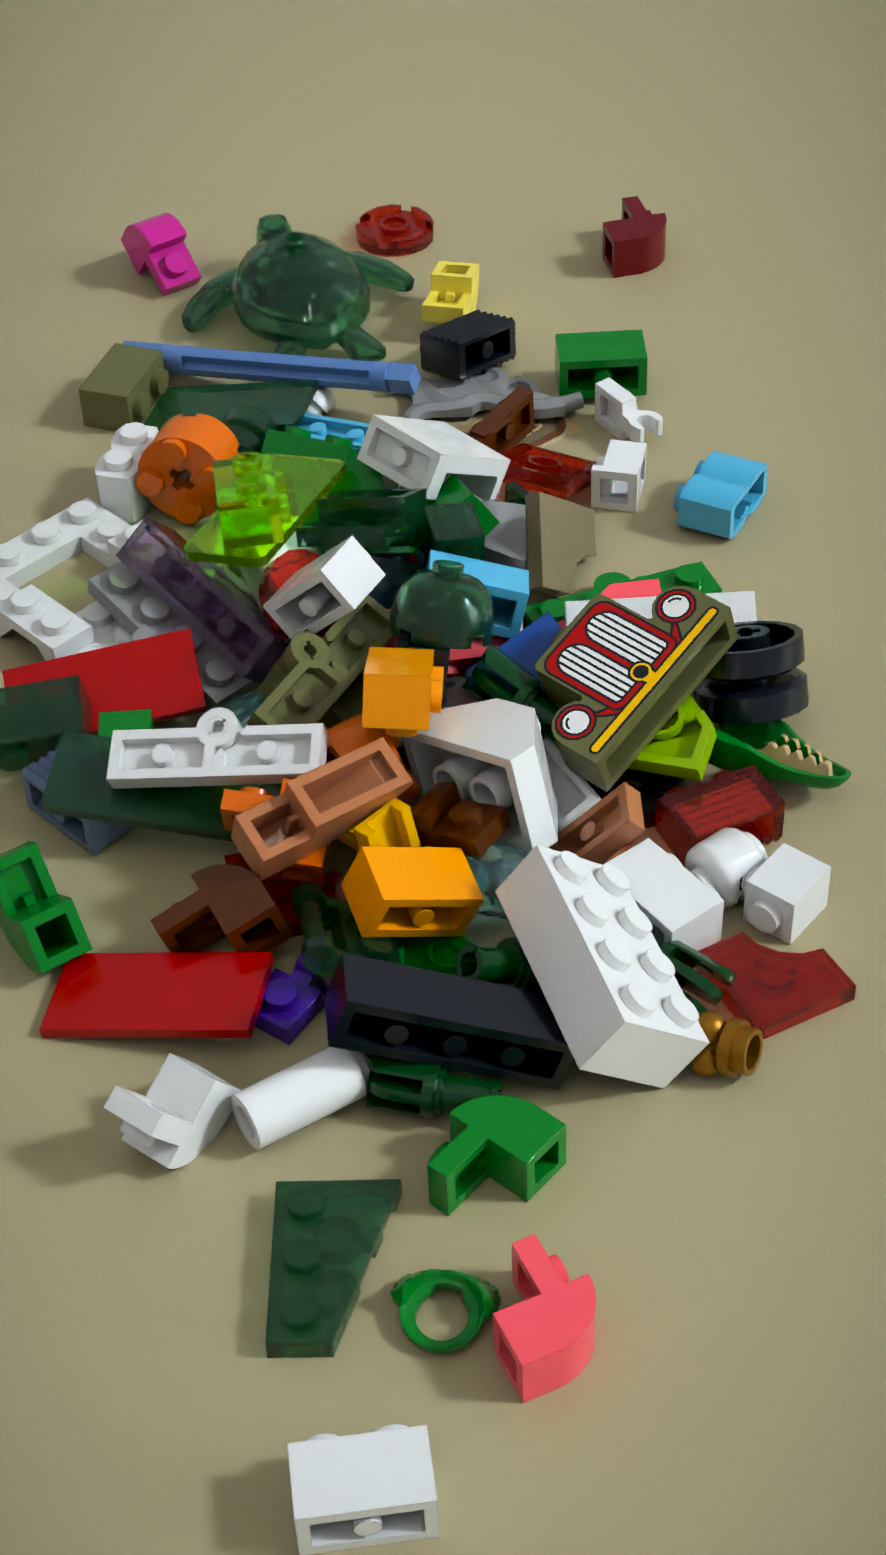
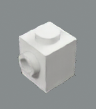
(786, 893)

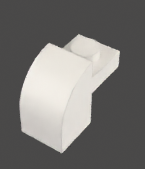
(177, 1114)

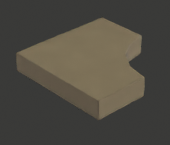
(557, 540)

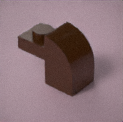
(457, 823)
(227, 905)

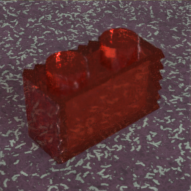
(729, 800)

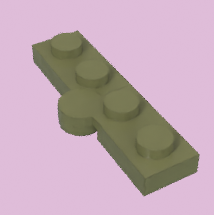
(324, 666)

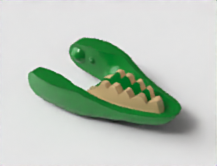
(776, 753)

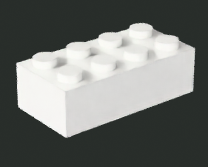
(601, 968)

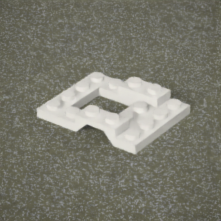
(36, 615)

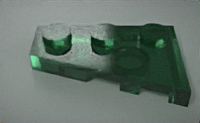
(319, 1259)

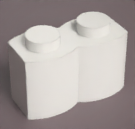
(118, 472)

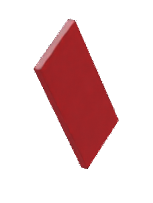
(133, 675)
(159, 995)

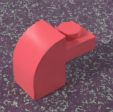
(551, 1331)

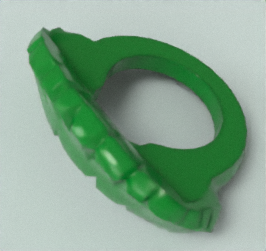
(415, 1288)

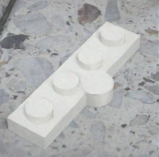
(215, 753)

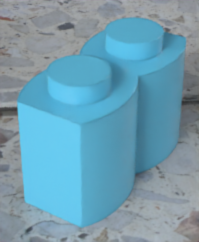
(721, 494)

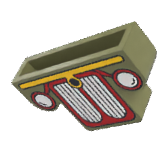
(628, 675)

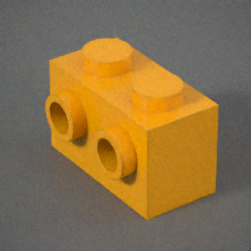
(401, 690)
(411, 891)

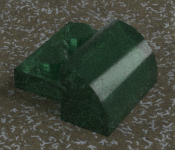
(379, 519)

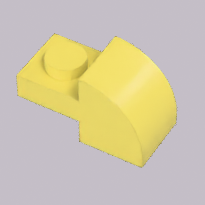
(452, 292)

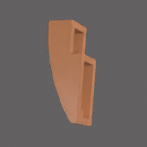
(318, 808)

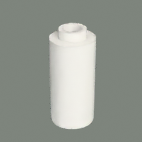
(300, 1095)

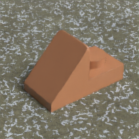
(605, 828)

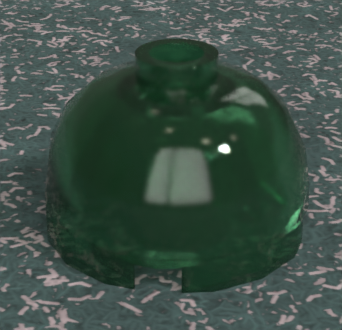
(443, 607)

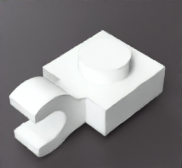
(619, 414)

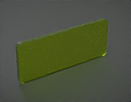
(305, 482)

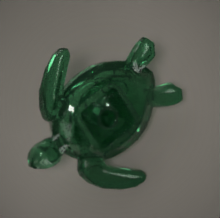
(300, 292)

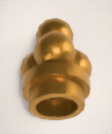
(732, 1048)

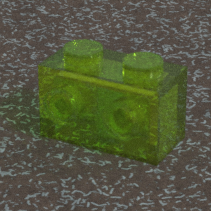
(250, 500)

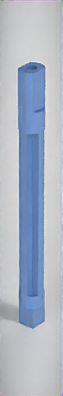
(273, 367)

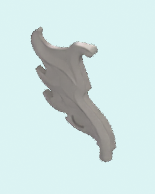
(483, 392)

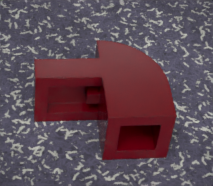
(635, 241)

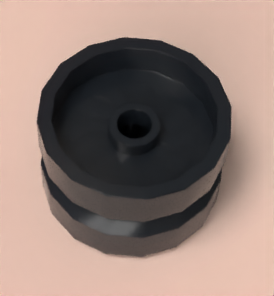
(757, 676)

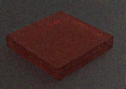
(547, 470)

